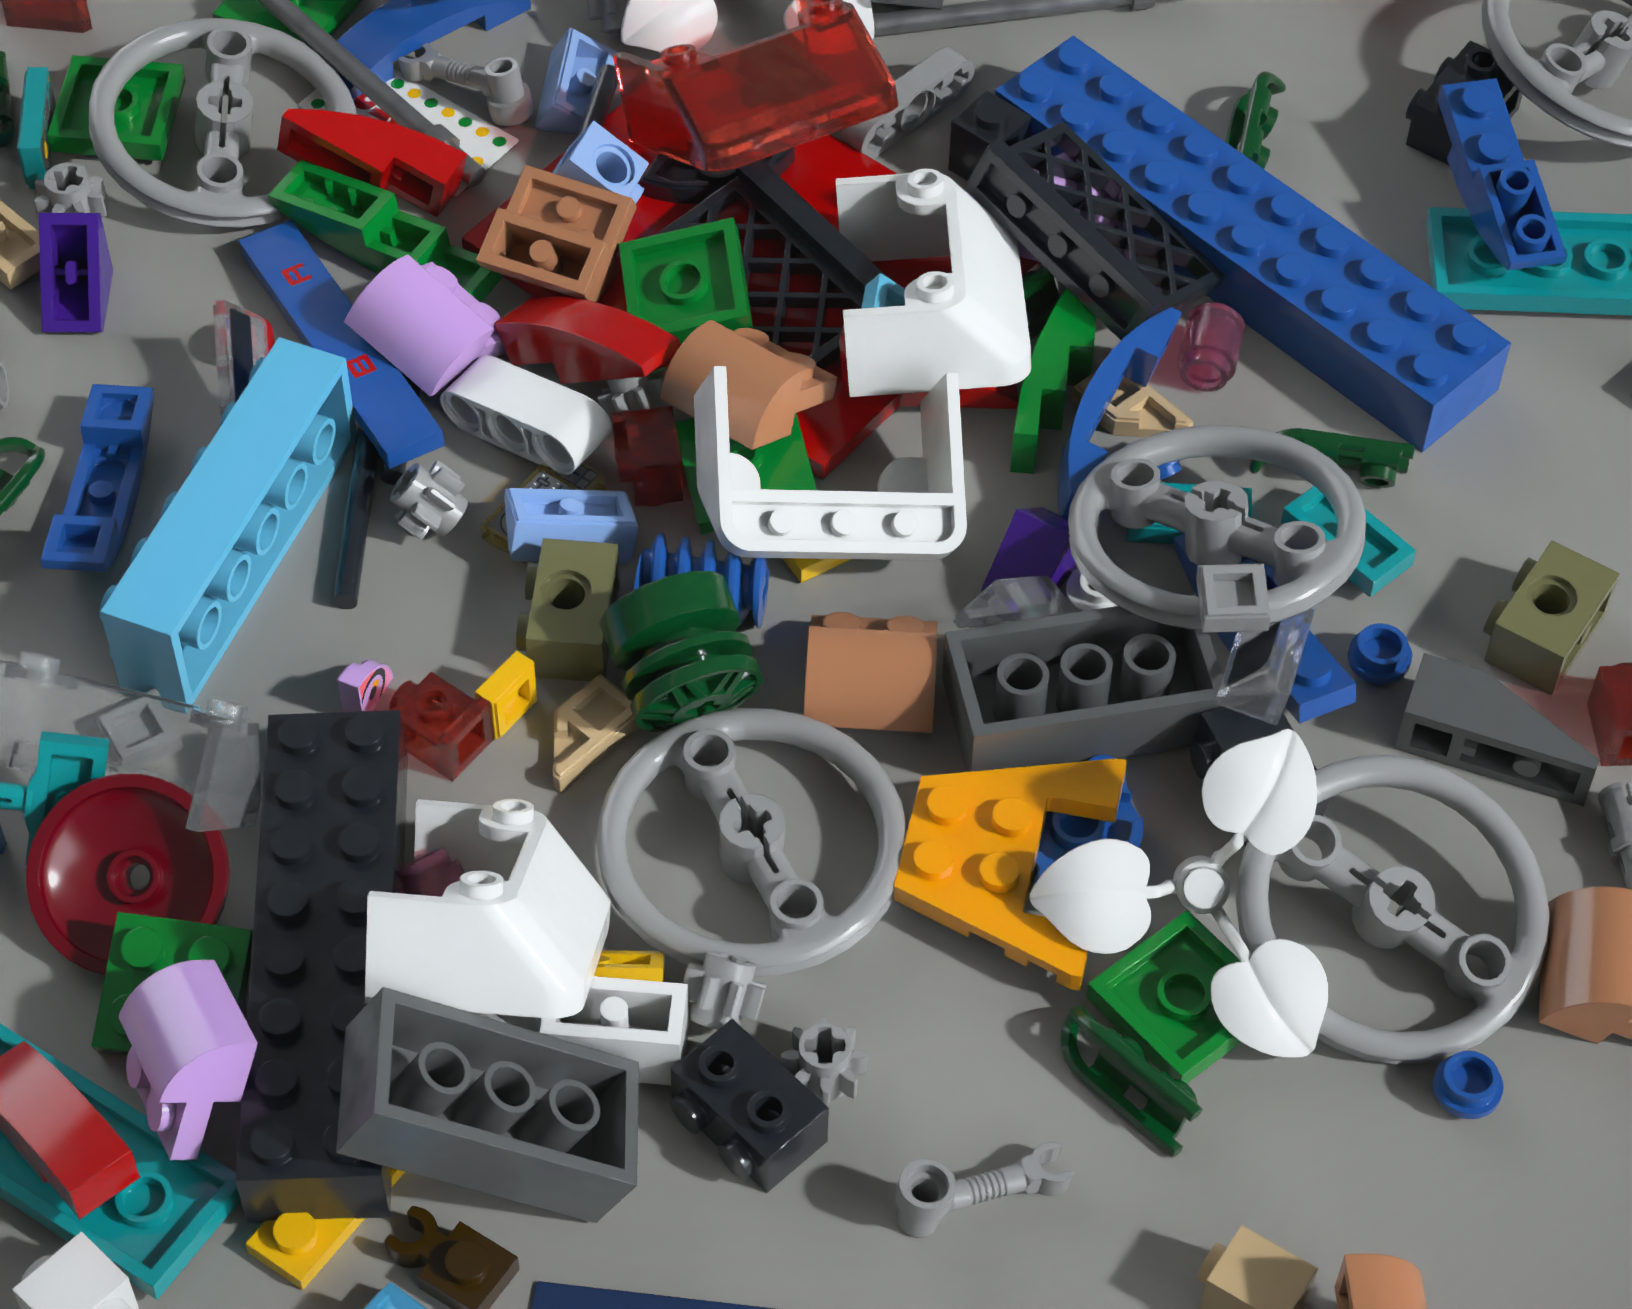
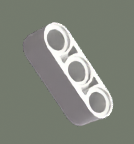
(526, 414)

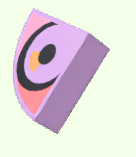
(363, 685)

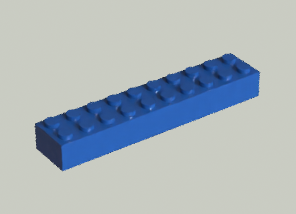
(1286, 262)

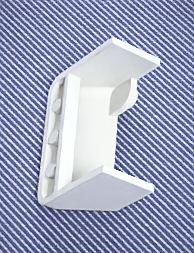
(950, 321)
(911, 516)
(508, 935)

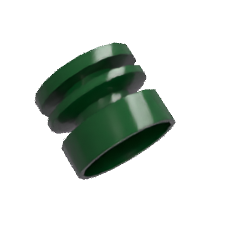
(680, 649)

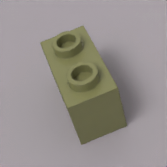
(568, 599)
(1549, 616)

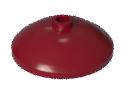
(93, 843)

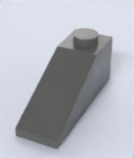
(1486, 729)

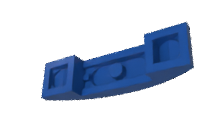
(408, 24)
(1131, 358)
(104, 482)

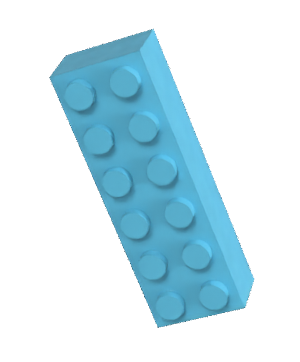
(230, 522)

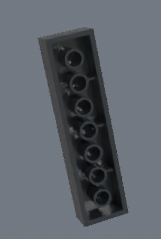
(324, 843)

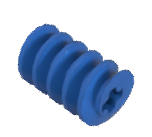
(745, 581)

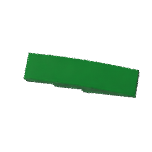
(370, 227)
(1059, 359)

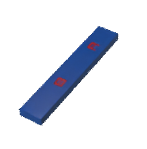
(316, 312)

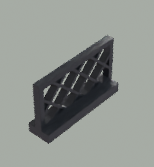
(804, 233)
(1074, 245)

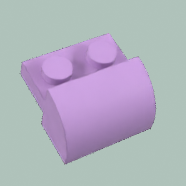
(425, 323)
(186, 1051)

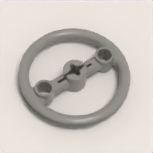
(1548, 82)
(219, 174)
(1216, 521)
(752, 839)
(1415, 919)

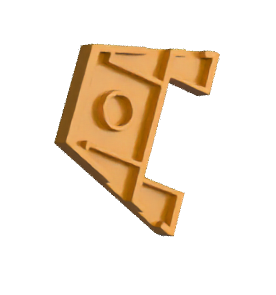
(977, 849)

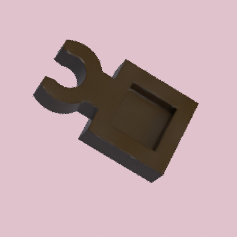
(457, 1269)

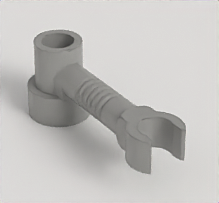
(500, 80)
(930, 1191)

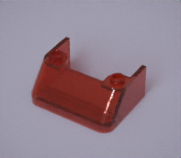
(758, 95)

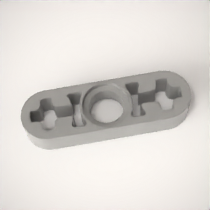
(921, 96)

